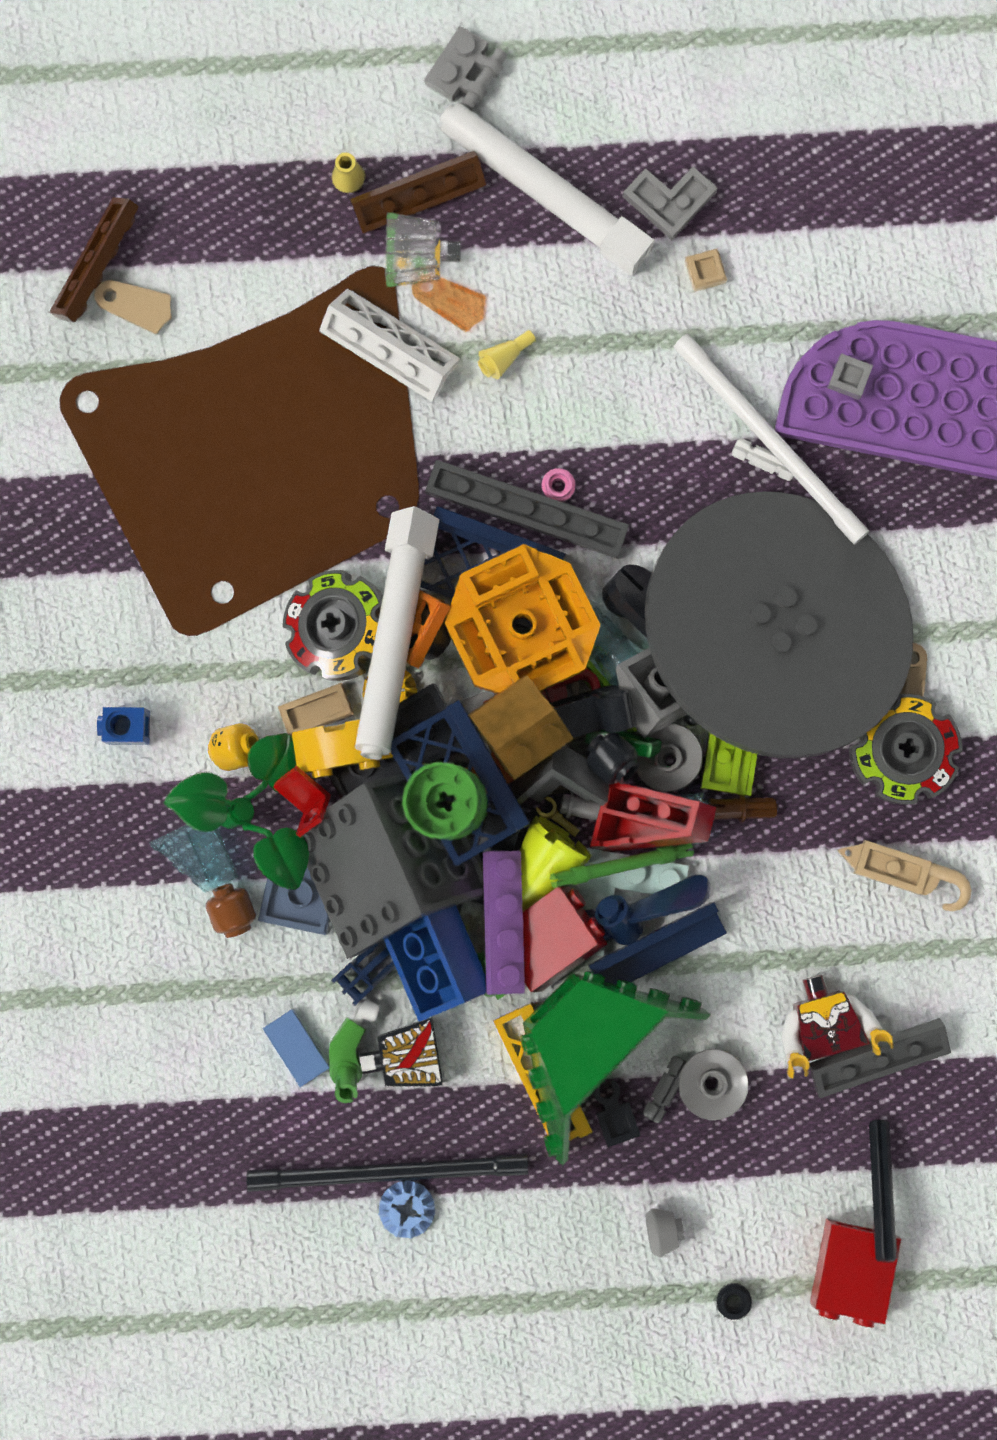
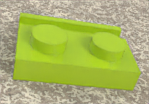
(727, 768)

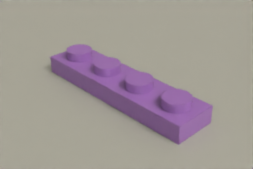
(503, 922)

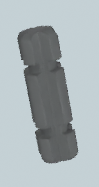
(665, 1091)

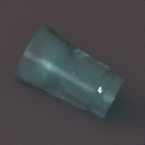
(611, 647)

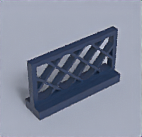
(480, 533)
(484, 766)

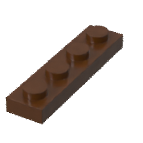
(419, 191)
(92, 262)

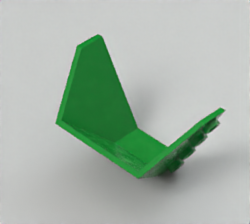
(584, 1037)

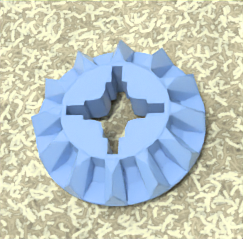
(422, 1203)

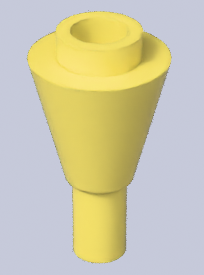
(498, 358)

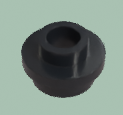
(741, 1309)

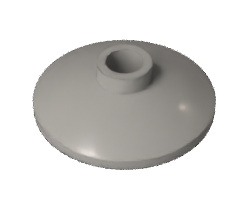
(689, 758)
(730, 1087)

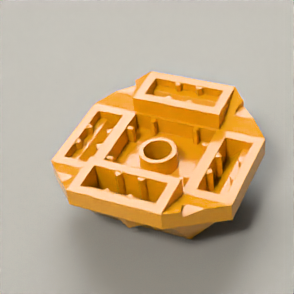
(527, 587)

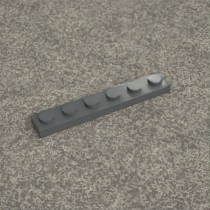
(526, 509)

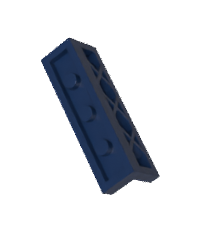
(661, 946)

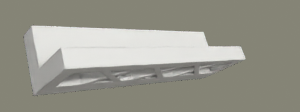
(385, 346)

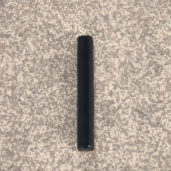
(882, 1191)

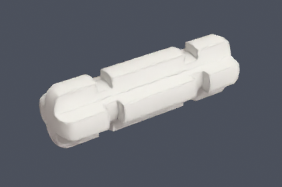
(760, 458)

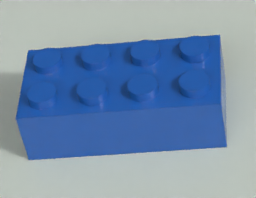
(437, 963)

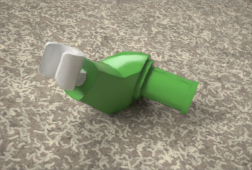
(343, 1055)

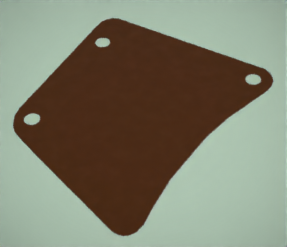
(250, 458)

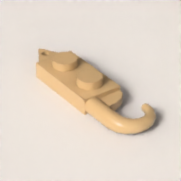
(904, 871)

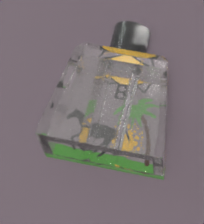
(416, 250)

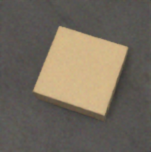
(705, 270)

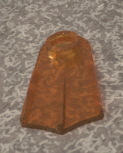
(452, 302)

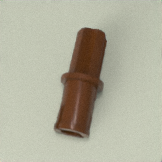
(744, 808)

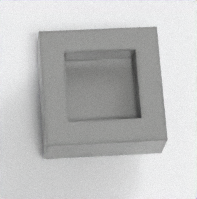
(850, 376)

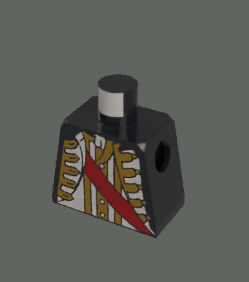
(406, 1056)

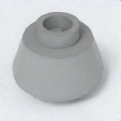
(663, 1231)

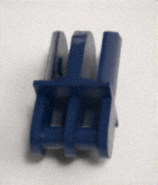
(363, 973)

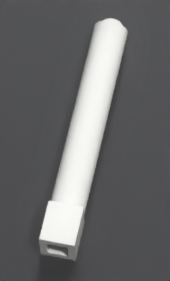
(616, 238)
(410, 542)

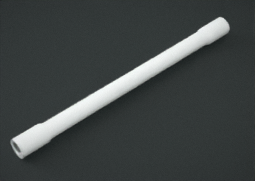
(841, 516)

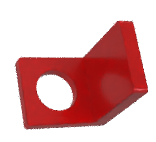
(305, 795)

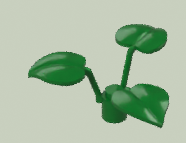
(203, 807)

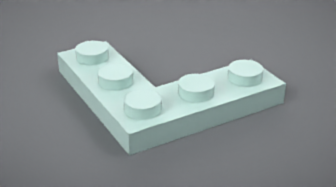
(641, 880)

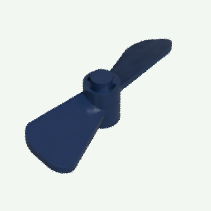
(625, 921)

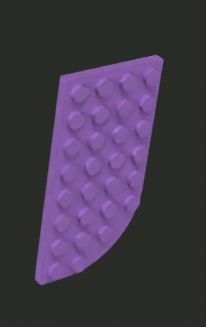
(922, 405)

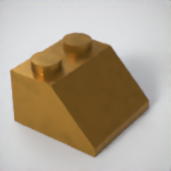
(520, 727)

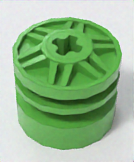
(427, 792)

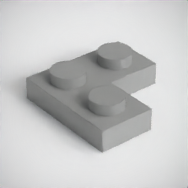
(670, 208)

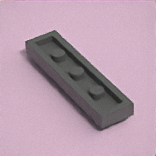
(863, 1065)

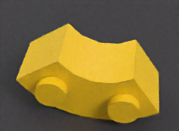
(330, 747)

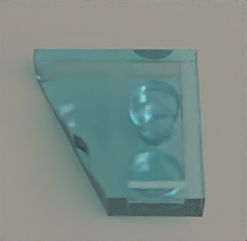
(198, 855)

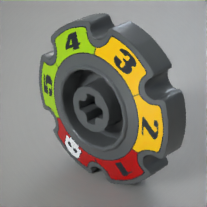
(315, 613)
(929, 765)

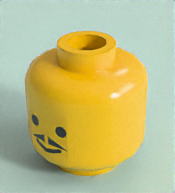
(231, 745)

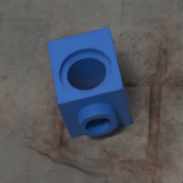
(139, 729)

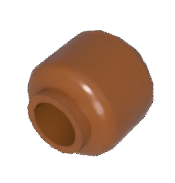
(230, 910)

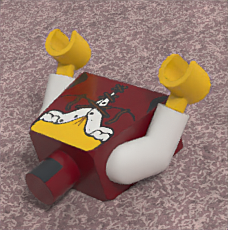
(828, 1026)

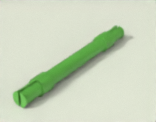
(583, 873)

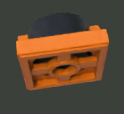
(429, 631)

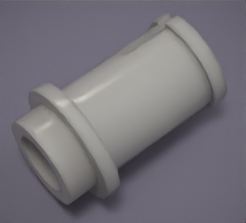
(578, 807)

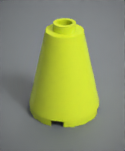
(544, 852)

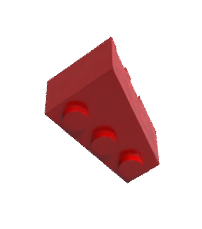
(649, 819)

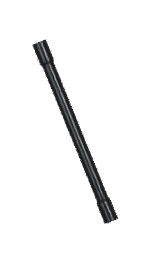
(276, 1178)

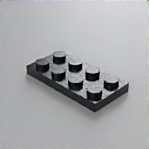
(410, 714)

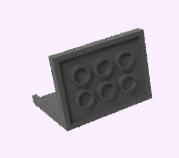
(382, 871)

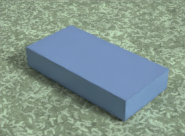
(296, 1048)

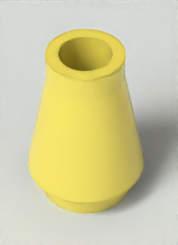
(347, 173)

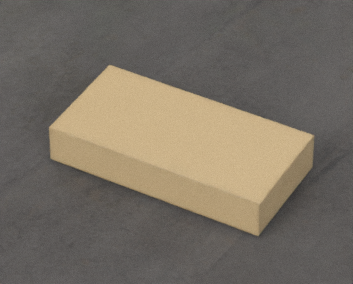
(316, 709)

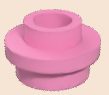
(558, 475)

